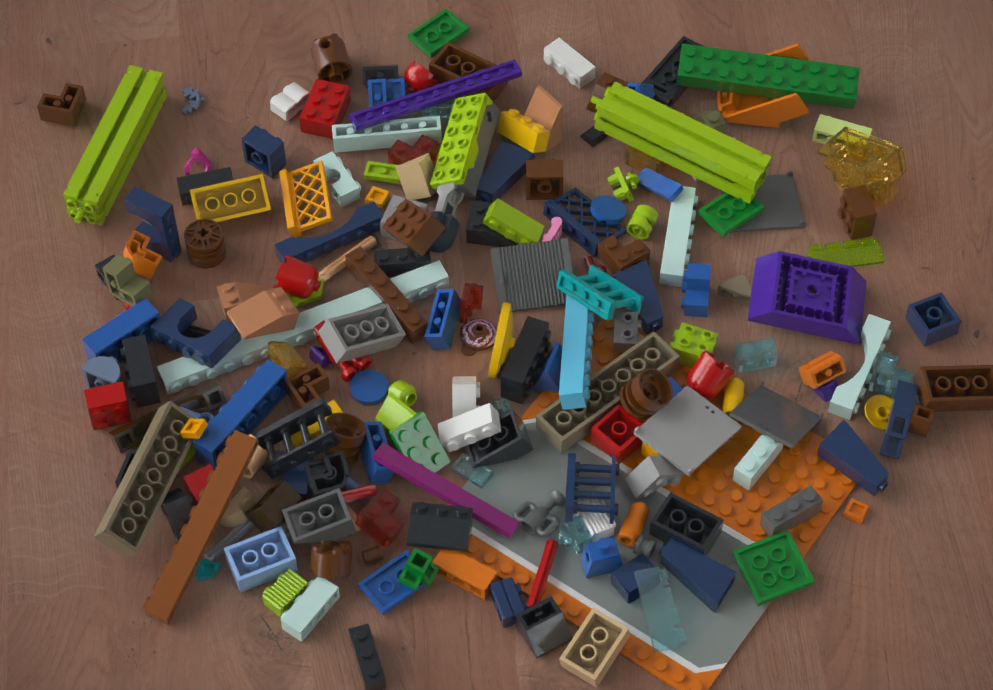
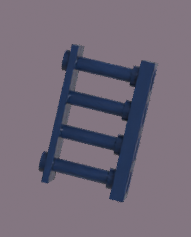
(574, 481)

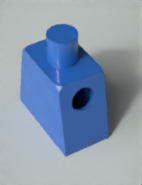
(601, 557)

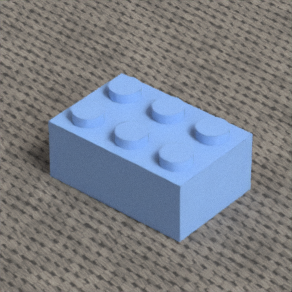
(260, 559)

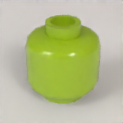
(404, 392)

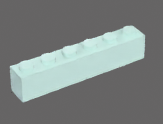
(385, 134)
(677, 237)

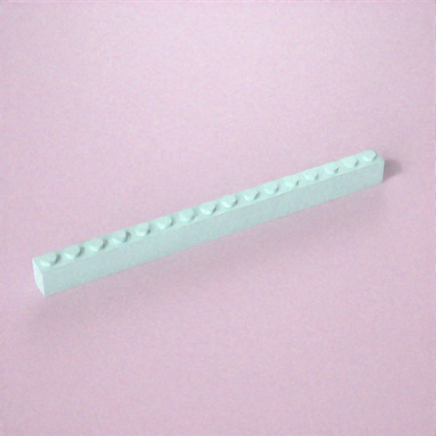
(188, 372)

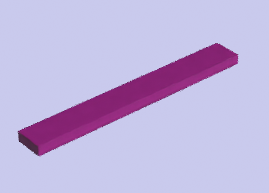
(445, 489)

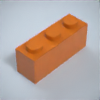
(465, 572)

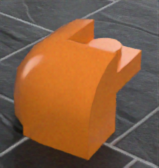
(144, 260)

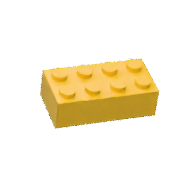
(231, 199)

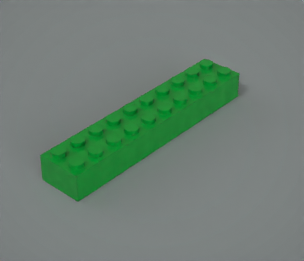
(768, 75)

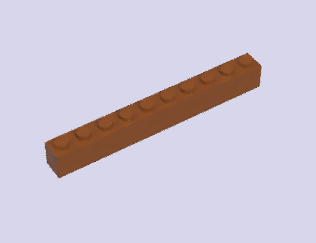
(201, 527)

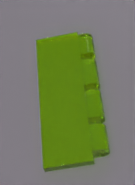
(850, 254)

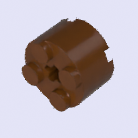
(331, 559)

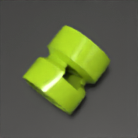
(642, 222)

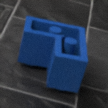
(696, 289)

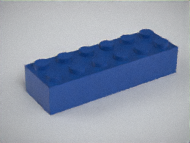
(243, 412)

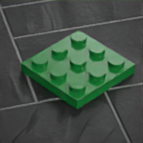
(773, 567)

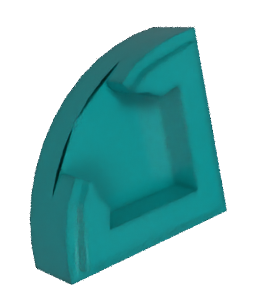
(207, 569)

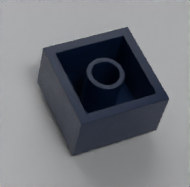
(264, 151)
(933, 319)

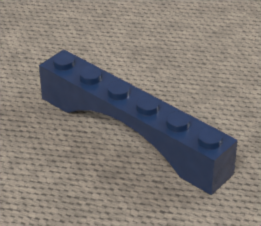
(363, 222)

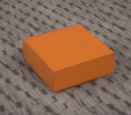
(856, 511)

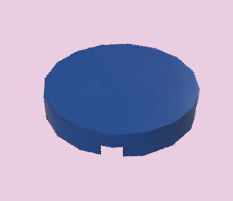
(608, 209)
(369, 387)

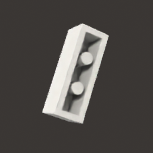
(569, 63)
(469, 427)

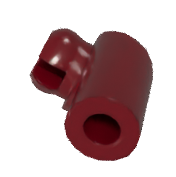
(589, 261)

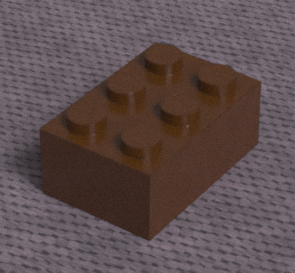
(413, 227)

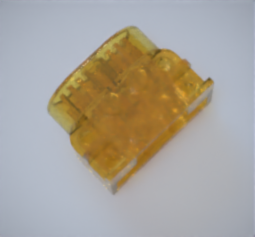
(867, 161)

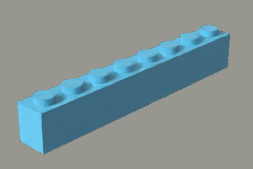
(576, 355)

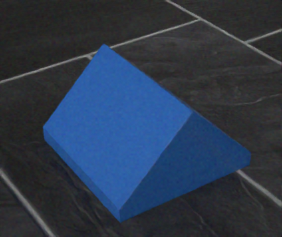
(549, 374)

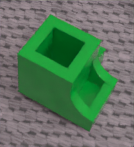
(418, 570)

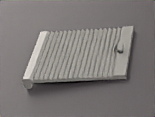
(687, 431)

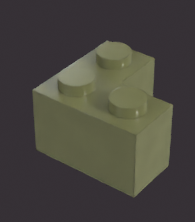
(124, 282)

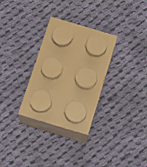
(594, 647)

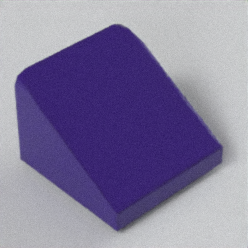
(827, 390)

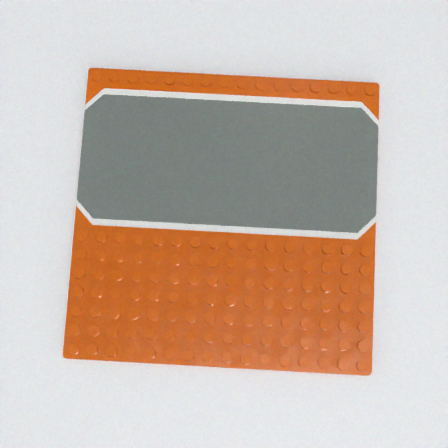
(708, 635)

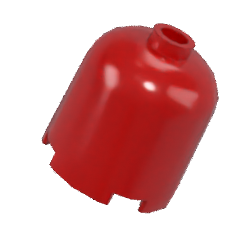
(297, 278)
(708, 375)

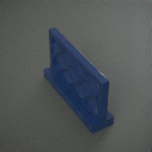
(574, 227)

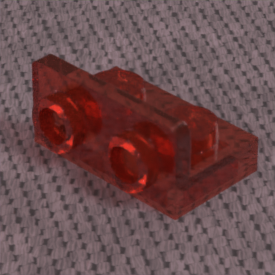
(471, 299)

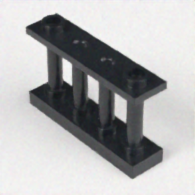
(290, 425)

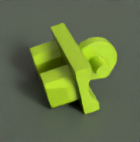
(626, 182)

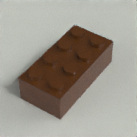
(456, 62)
(955, 387)

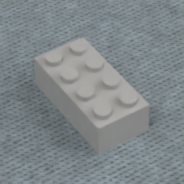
(361, 333)

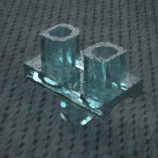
(569, 532)

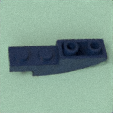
(898, 419)

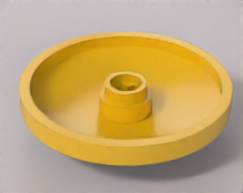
(503, 341)

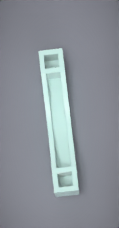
(846, 396)

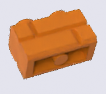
(822, 369)

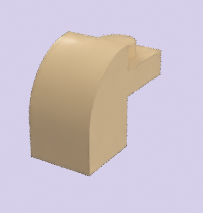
(237, 507)

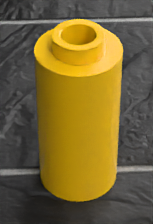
(733, 395)

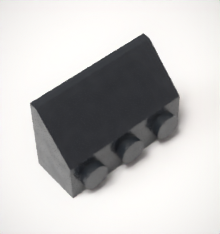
(440, 526)

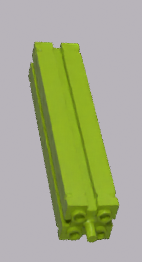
(681, 141)
(115, 145)

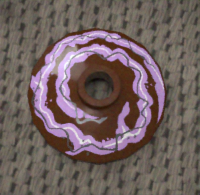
(477, 339)

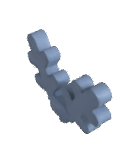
(192, 95)

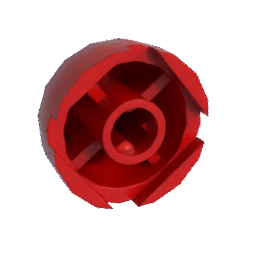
(418, 78)

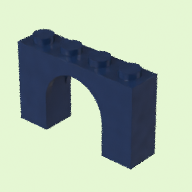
(161, 216)
(206, 349)

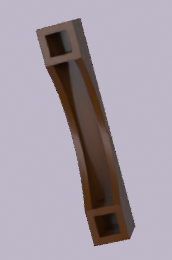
(370, 274)

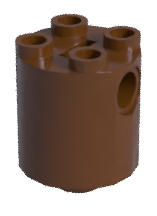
(331, 59)

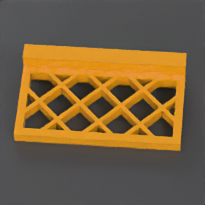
(293, 201)

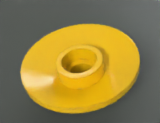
(877, 406)

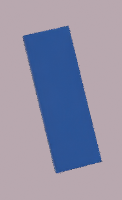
(659, 184)

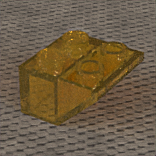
(286, 357)

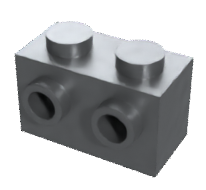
(625, 331)

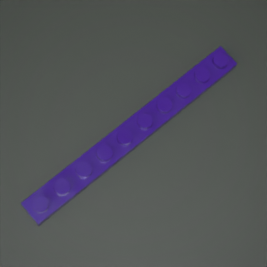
(435, 95)

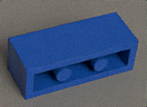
(443, 319)
(372, 440)

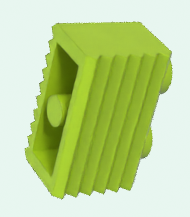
(284, 592)

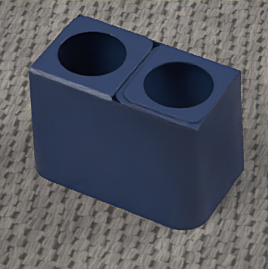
(625, 578)

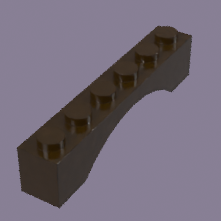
(199, 401)

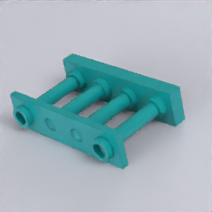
(592, 297)

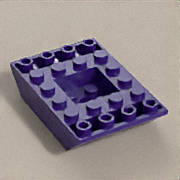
(782, 297)

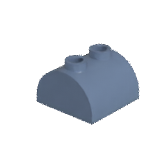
(101, 371)

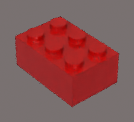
(324, 108)

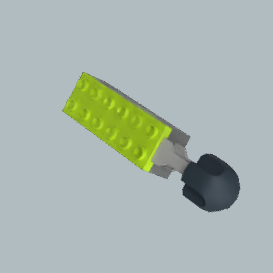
(461, 161)

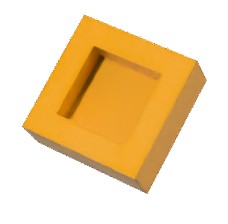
(377, 195)
(194, 428)

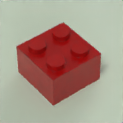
(107, 405)
(616, 434)

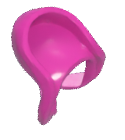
(199, 157)

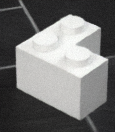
(464, 394)

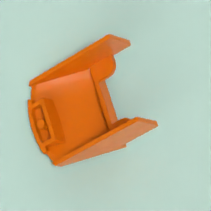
(763, 110)

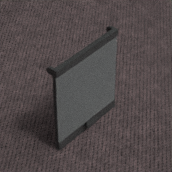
(780, 203)
(530, 274)
(776, 416)

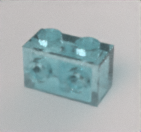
(755, 354)

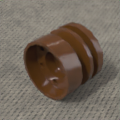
(205, 243)
(646, 393)
(350, 432)

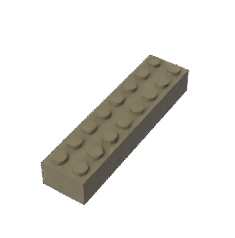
(569, 426)
(145, 482)

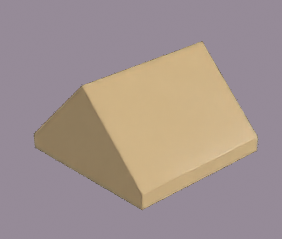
(416, 177)

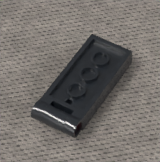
(665, 75)

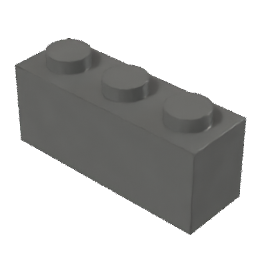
(791, 511)

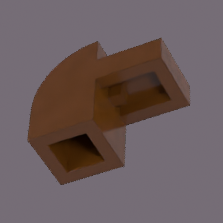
(921, 420)

